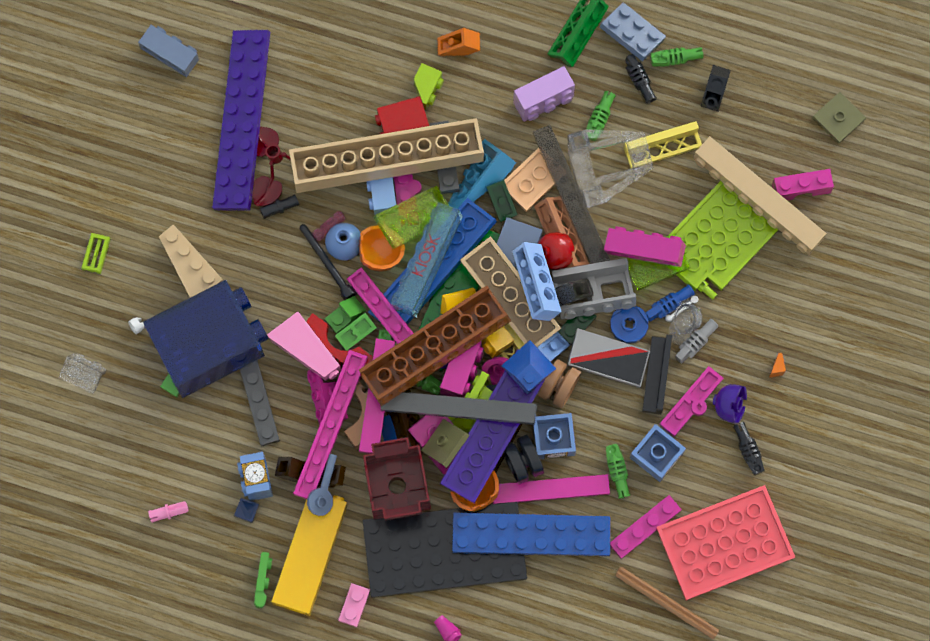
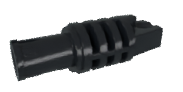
(640, 78)
(749, 449)

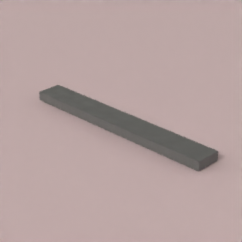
(462, 408)

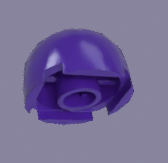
(729, 402)

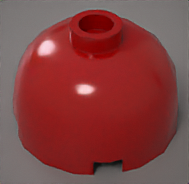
(557, 250)

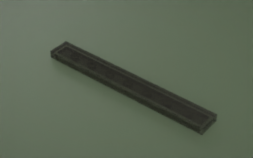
(570, 195)

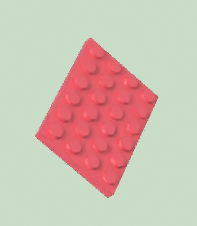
(725, 542)

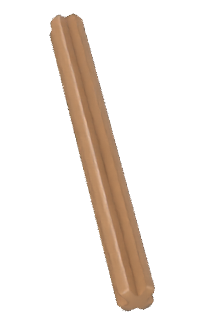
(667, 603)

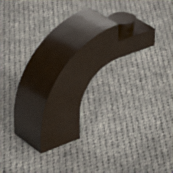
(291, 468)

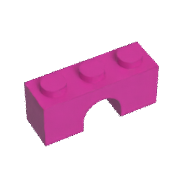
(813, 182)

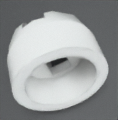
(135, 325)

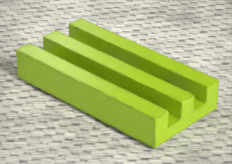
(103, 254)

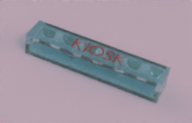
(426, 260)

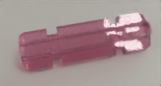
(338, 217)

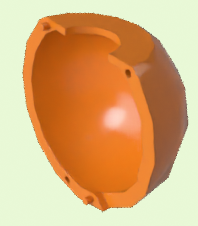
(377, 252)
(486, 497)

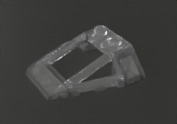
(582, 167)

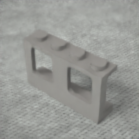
(598, 275)

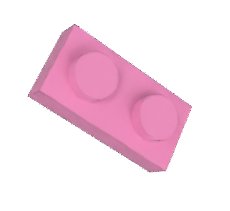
(354, 605)

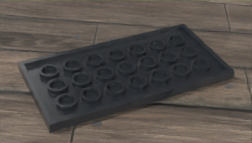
(417, 555)

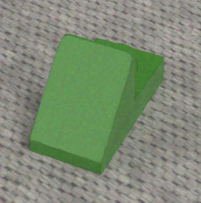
(345, 314)

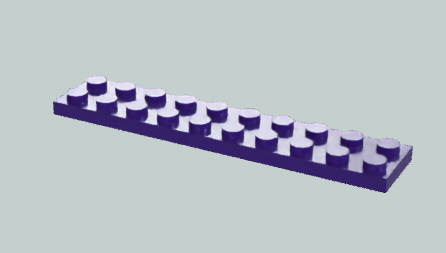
(241, 120)

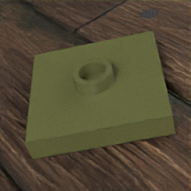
(839, 117)
(445, 443)

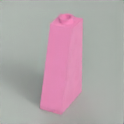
(302, 343)

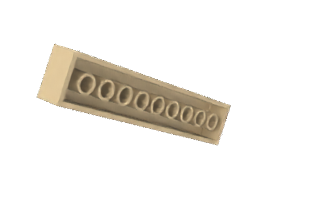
(386, 155)

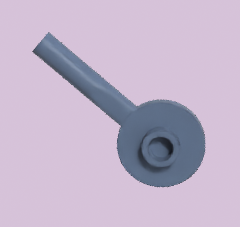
(320, 499)

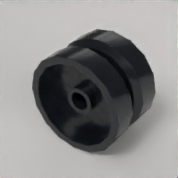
(523, 459)

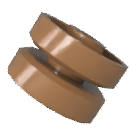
(560, 384)

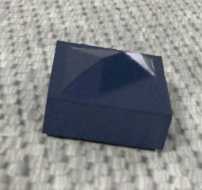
(246, 510)

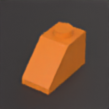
(459, 43)

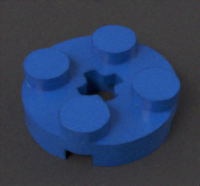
(628, 335)

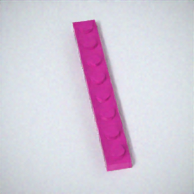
(330, 424)

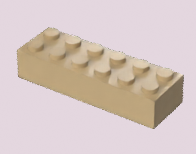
(492, 268)

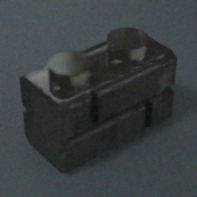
(574, 292)

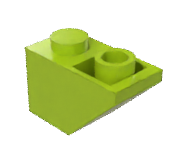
(426, 83)

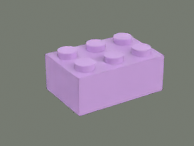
(544, 94)

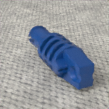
(669, 303)

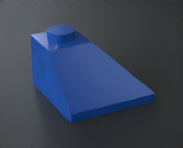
(528, 367)

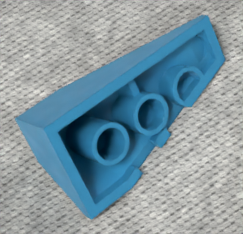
(481, 174)

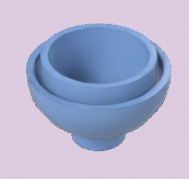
(343, 249)

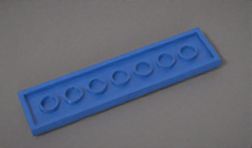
(469, 233)
(531, 534)

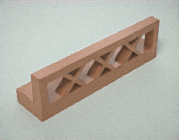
(551, 222)

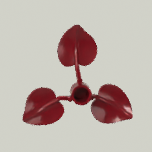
(267, 189)

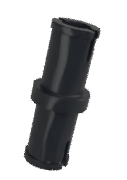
(279, 206)

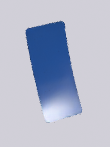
(388, 429)

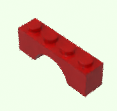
(321, 330)

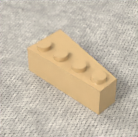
(189, 264)

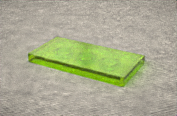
(409, 217)

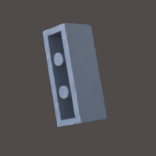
(169, 50)

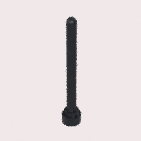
(346, 290)

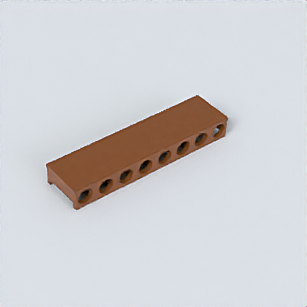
(434, 345)

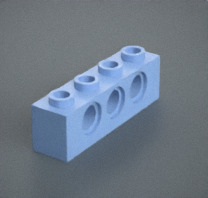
(536, 281)

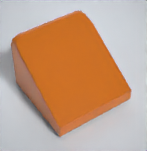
(778, 367)

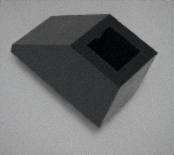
(715, 88)

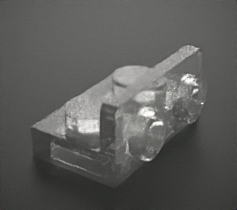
(82, 372)

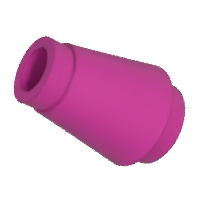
(447, 629)

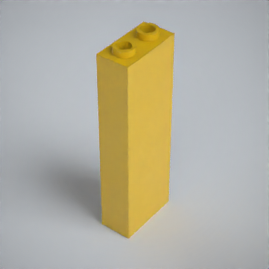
(308, 558)

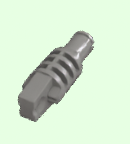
(696, 341)

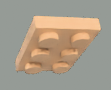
(530, 181)

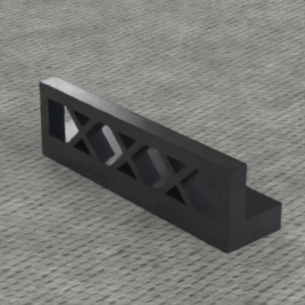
(657, 374)

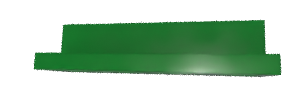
(581, 31)

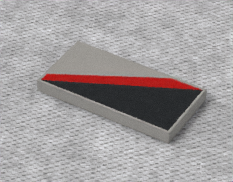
(608, 358)

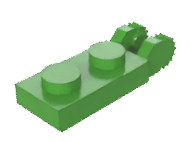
(262, 580)

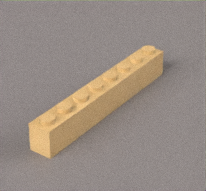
(759, 196)

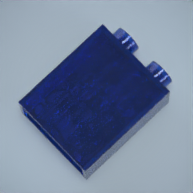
(206, 337)

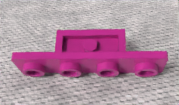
(320, 394)

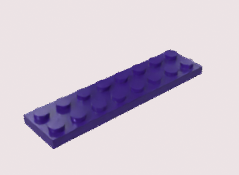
(485, 444)

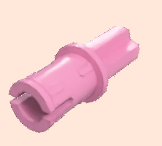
(168, 511)

